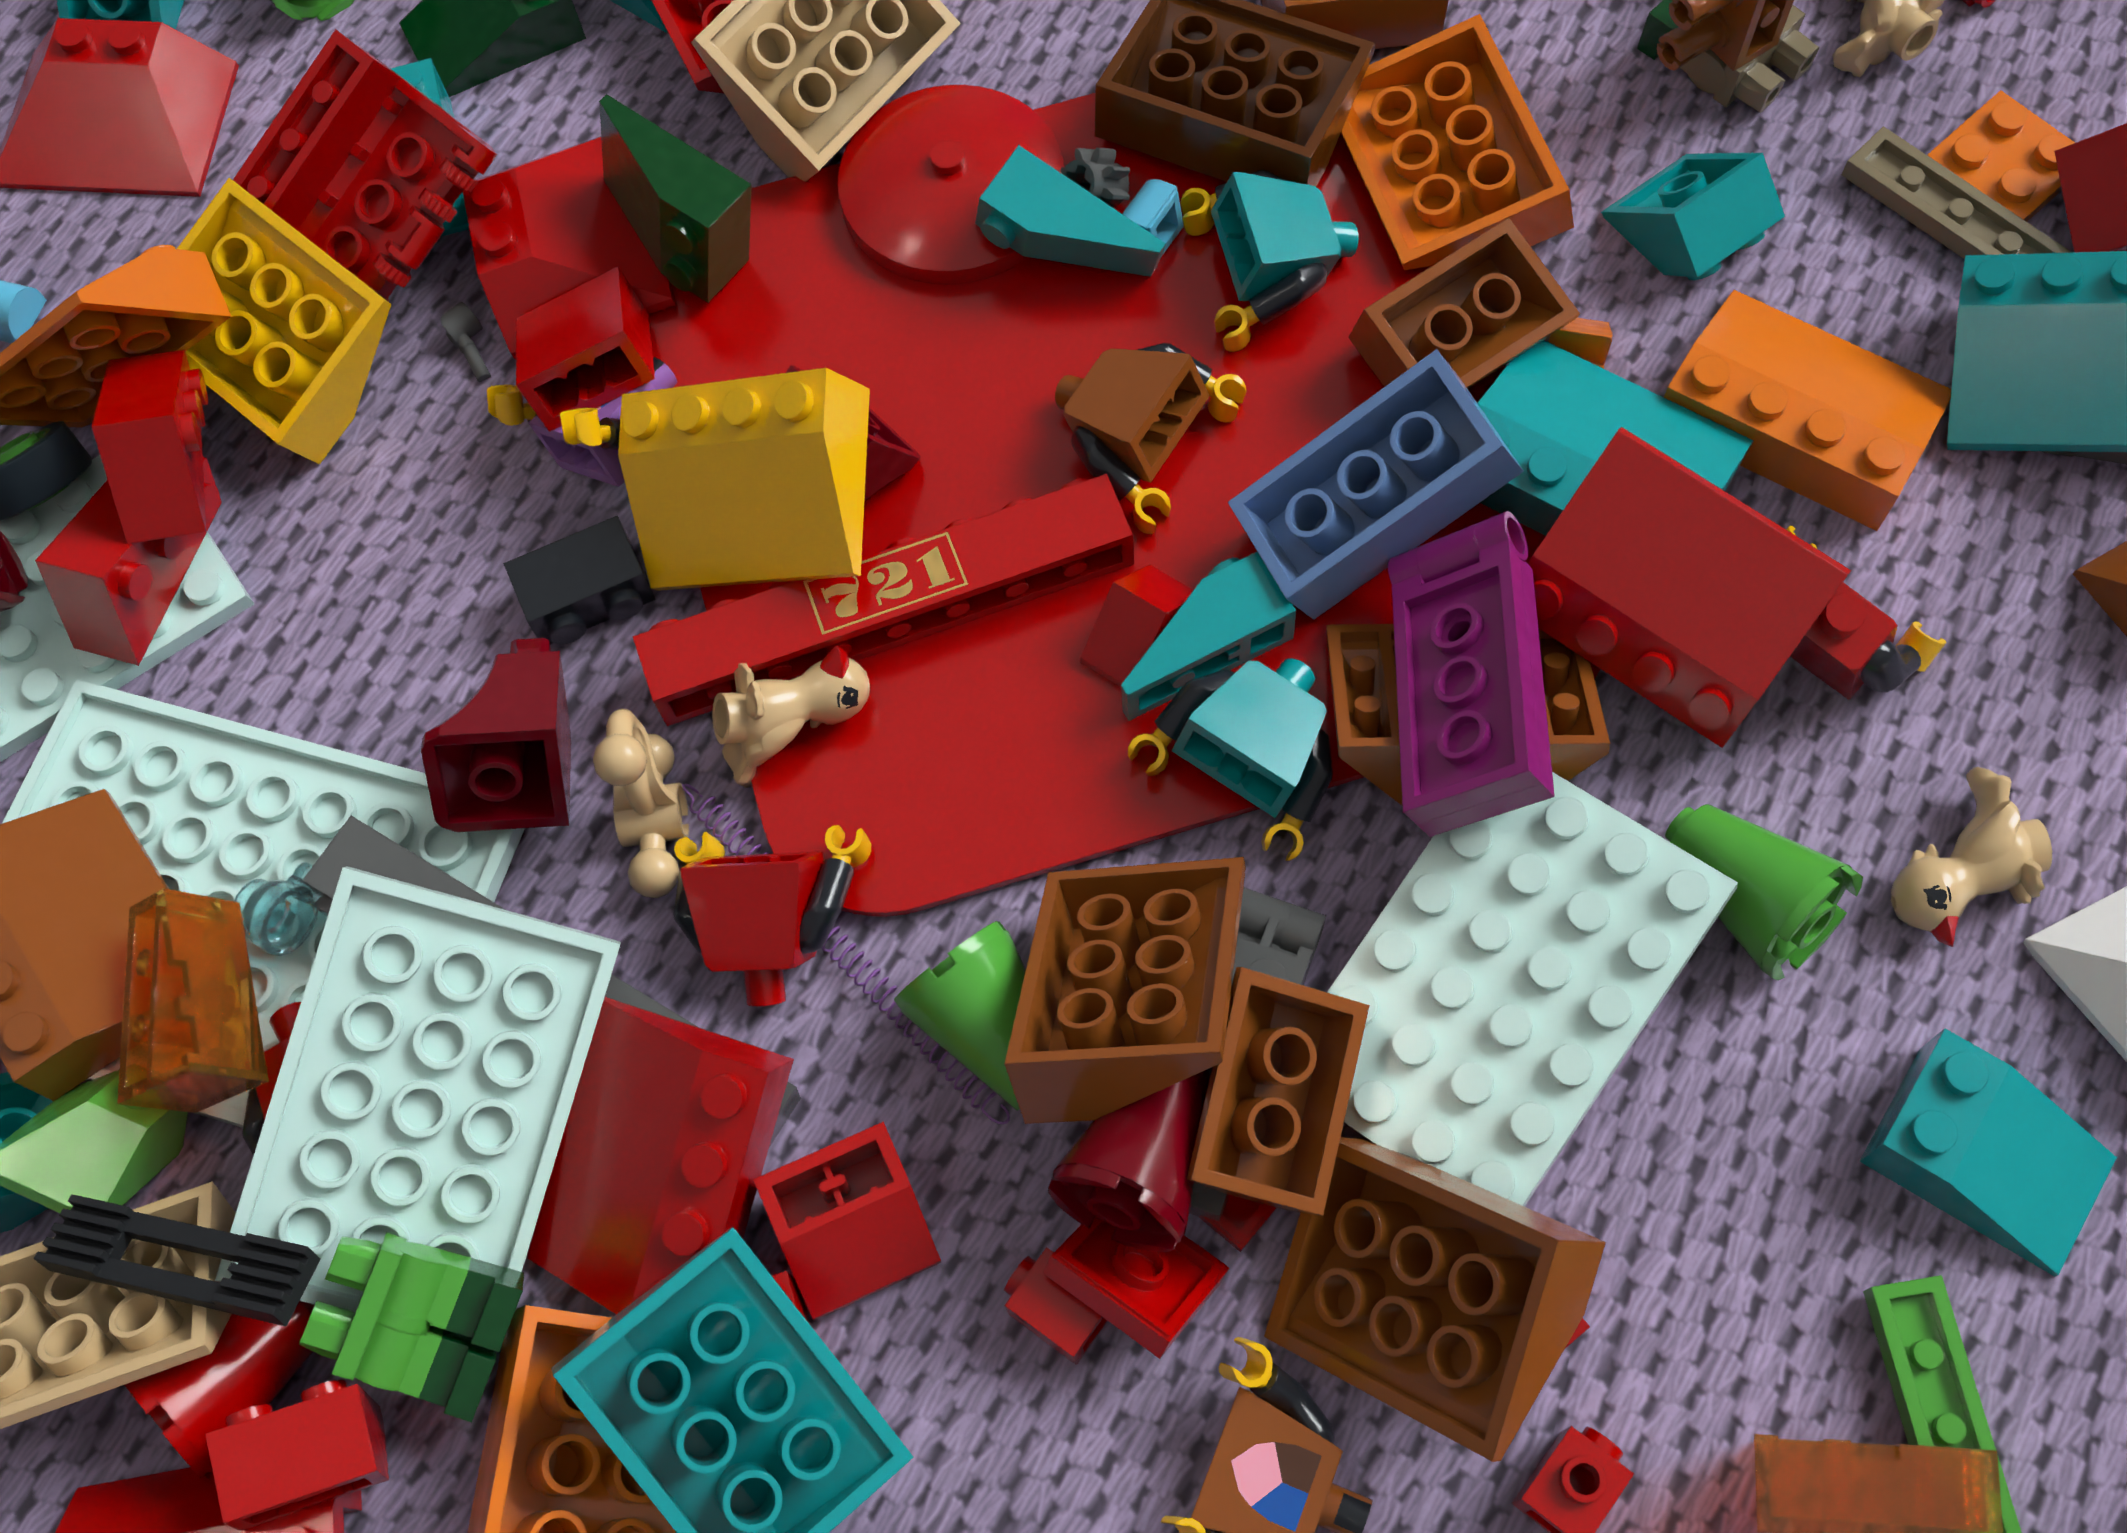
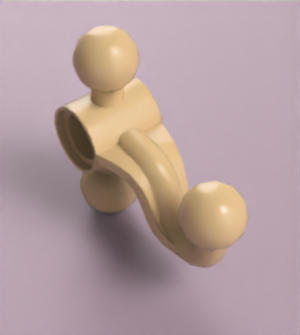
(643, 806)

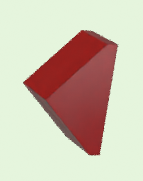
(1131, 621)

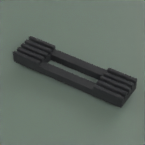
(262, 1284)

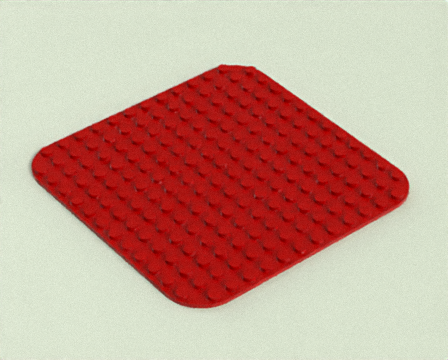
(991, 738)

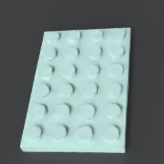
(1518, 983)
(424, 1078)

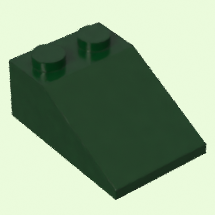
(488, 37)
(677, 200)

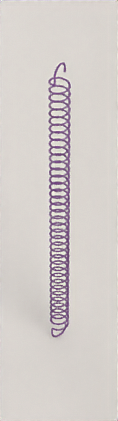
(867, 964)

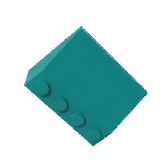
(2041, 353)
(1563, 414)
(731, 1403)

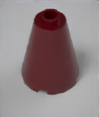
(1136, 1167)

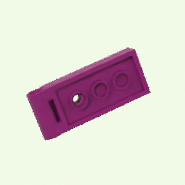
(1469, 677)

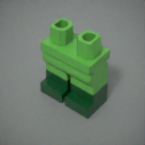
(422, 1321)

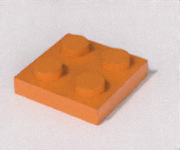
(2006, 155)

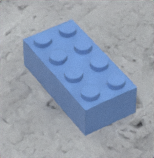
(1374, 486)

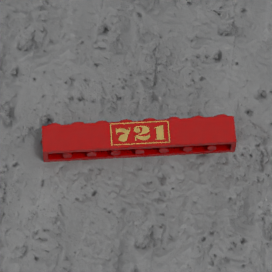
(899, 597)

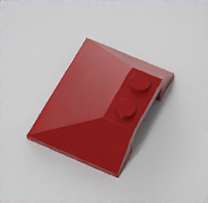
(117, 110)
(552, 230)

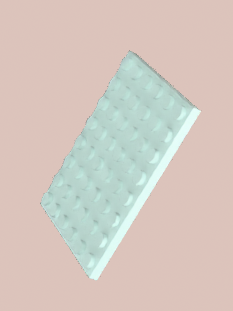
(241, 806)

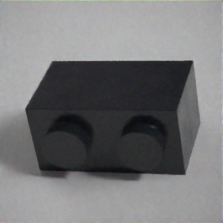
(580, 582)

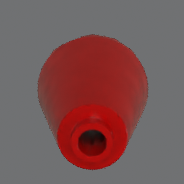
(243, 1371)

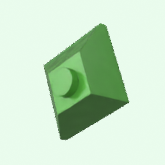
(90, 1147)

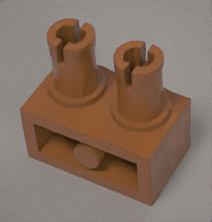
(1730, 28)

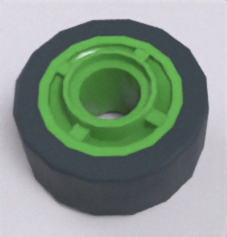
(39, 467)

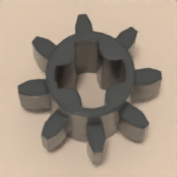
(1099, 174)

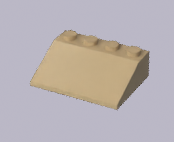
(816, 68)
(85, 1337)

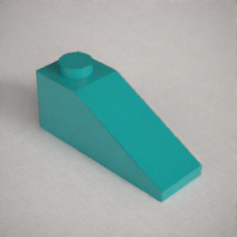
(1059, 221)
(1220, 626)

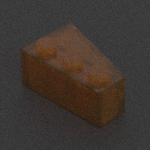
(188, 1005)
(1874, 1488)

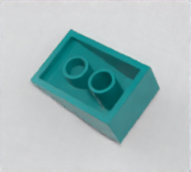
(1990, 1151)

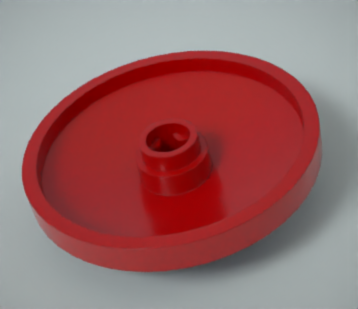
(918, 178)

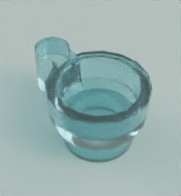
(279, 912)

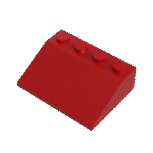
(1677, 586)
(655, 1152)

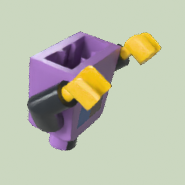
(588, 436)

